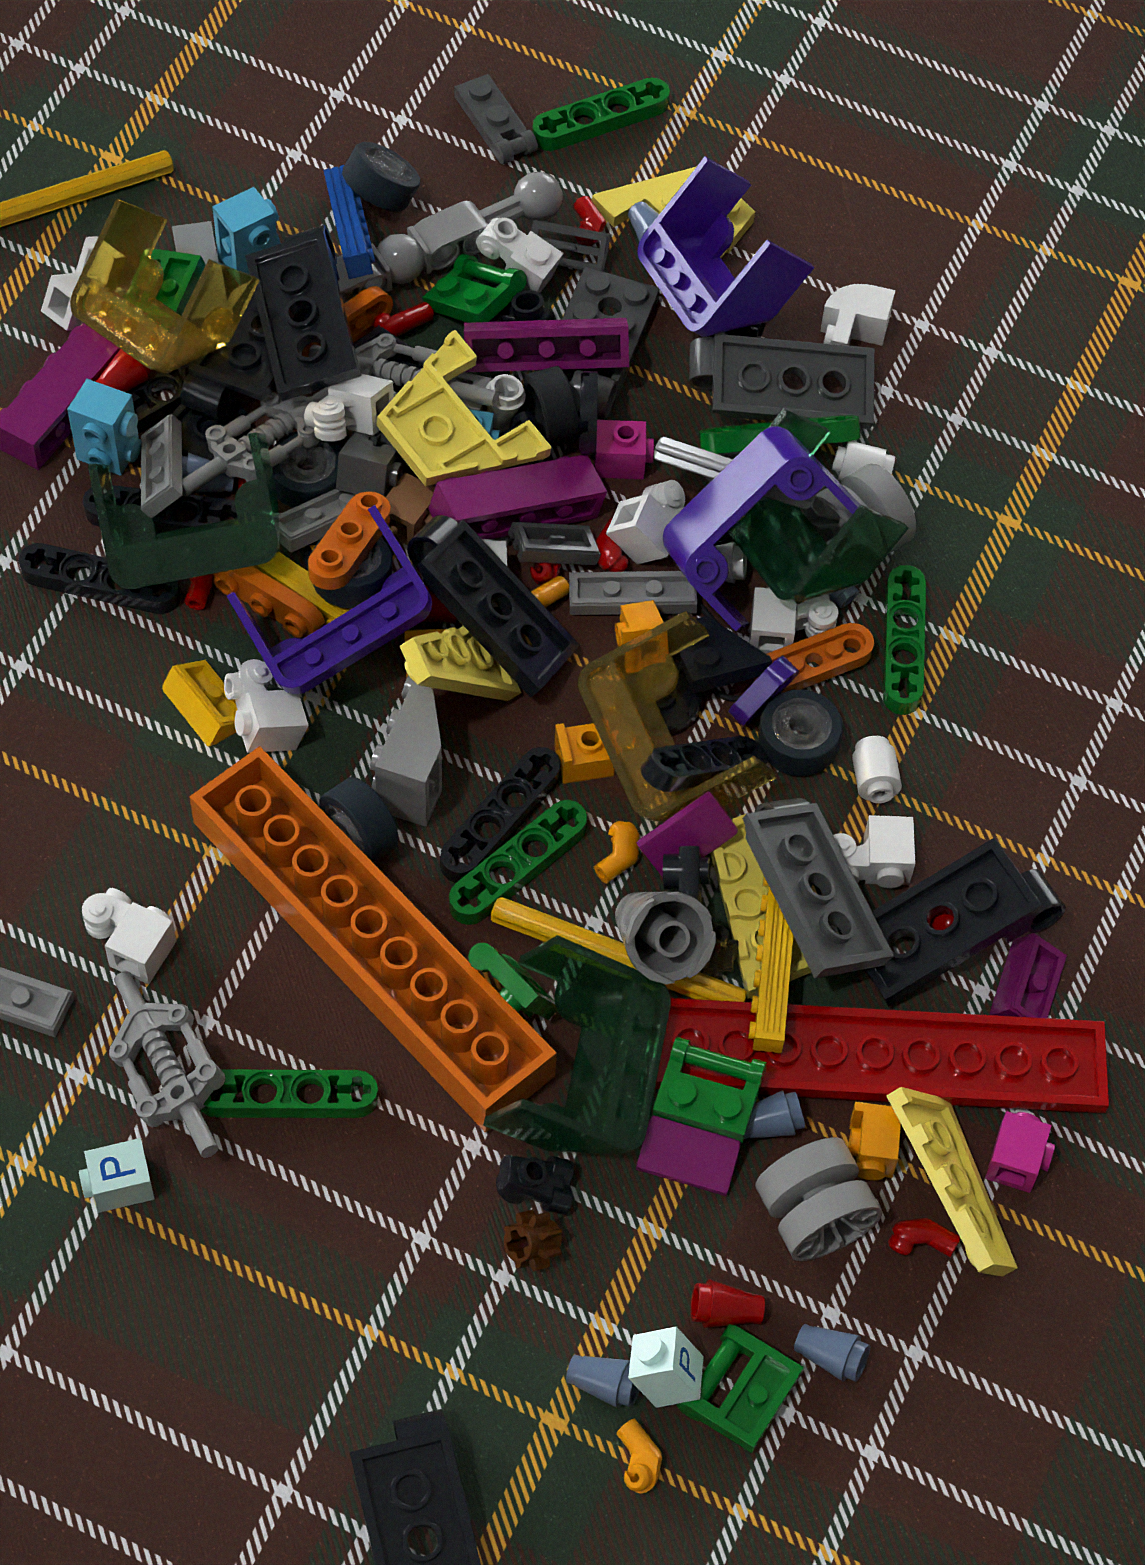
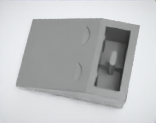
(411, 759)

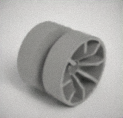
(871, 488)
(818, 1199)

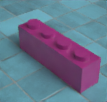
(548, 344)
(39, 415)
(541, 492)

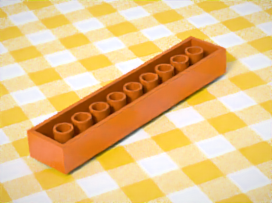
(373, 937)

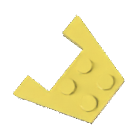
(657, 193)
(441, 434)

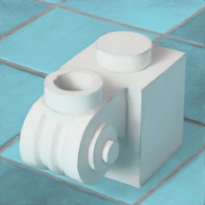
(520, 251)
(349, 406)
(642, 520)
(776, 621)
(263, 716)
(887, 851)
(137, 934)

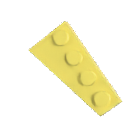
(741, 894)

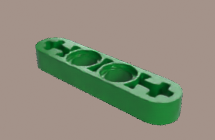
(642, 98)
(738, 437)
(904, 639)
(514, 858)
(286, 1102)

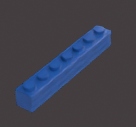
(350, 224)

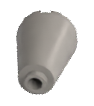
(665, 934)

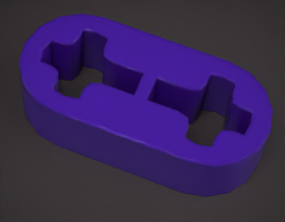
(763, 690)

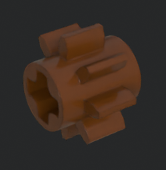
(532, 1240)

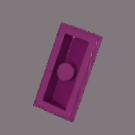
(699, 824)
(1029, 978)
(688, 1155)

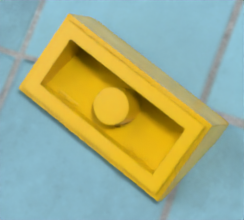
(201, 700)

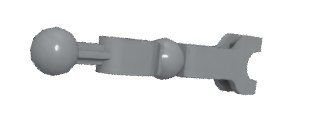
(449, 233)

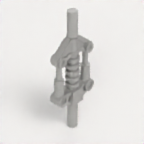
(373, 362)
(236, 457)
(181, 1094)

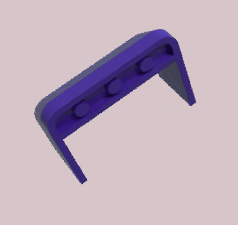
(685, 262)
(767, 461)
(309, 661)

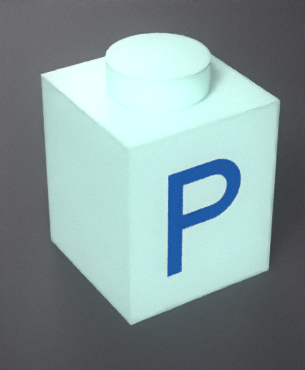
(116, 1175)
(666, 1367)

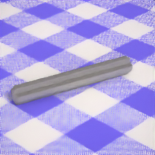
(709, 465)

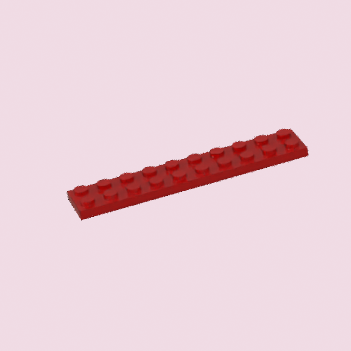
(880, 1050)

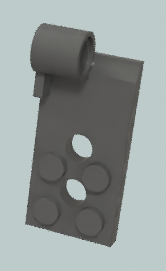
(634, 302)
(749, 373)
(799, 848)

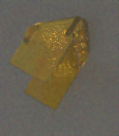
(121, 289)
(622, 700)

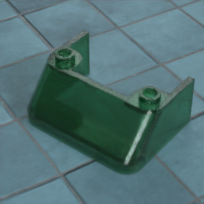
(793, 553)
(144, 559)
(615, 1059)

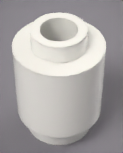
(857, 456)
(876, 769)

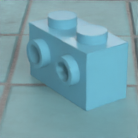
(244, 227)
(104, 426)

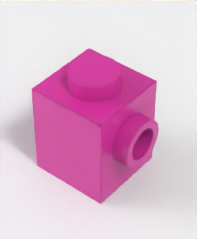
(622, 449)
(1020, 1151)

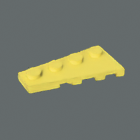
(457, 664)
(952, 1170)

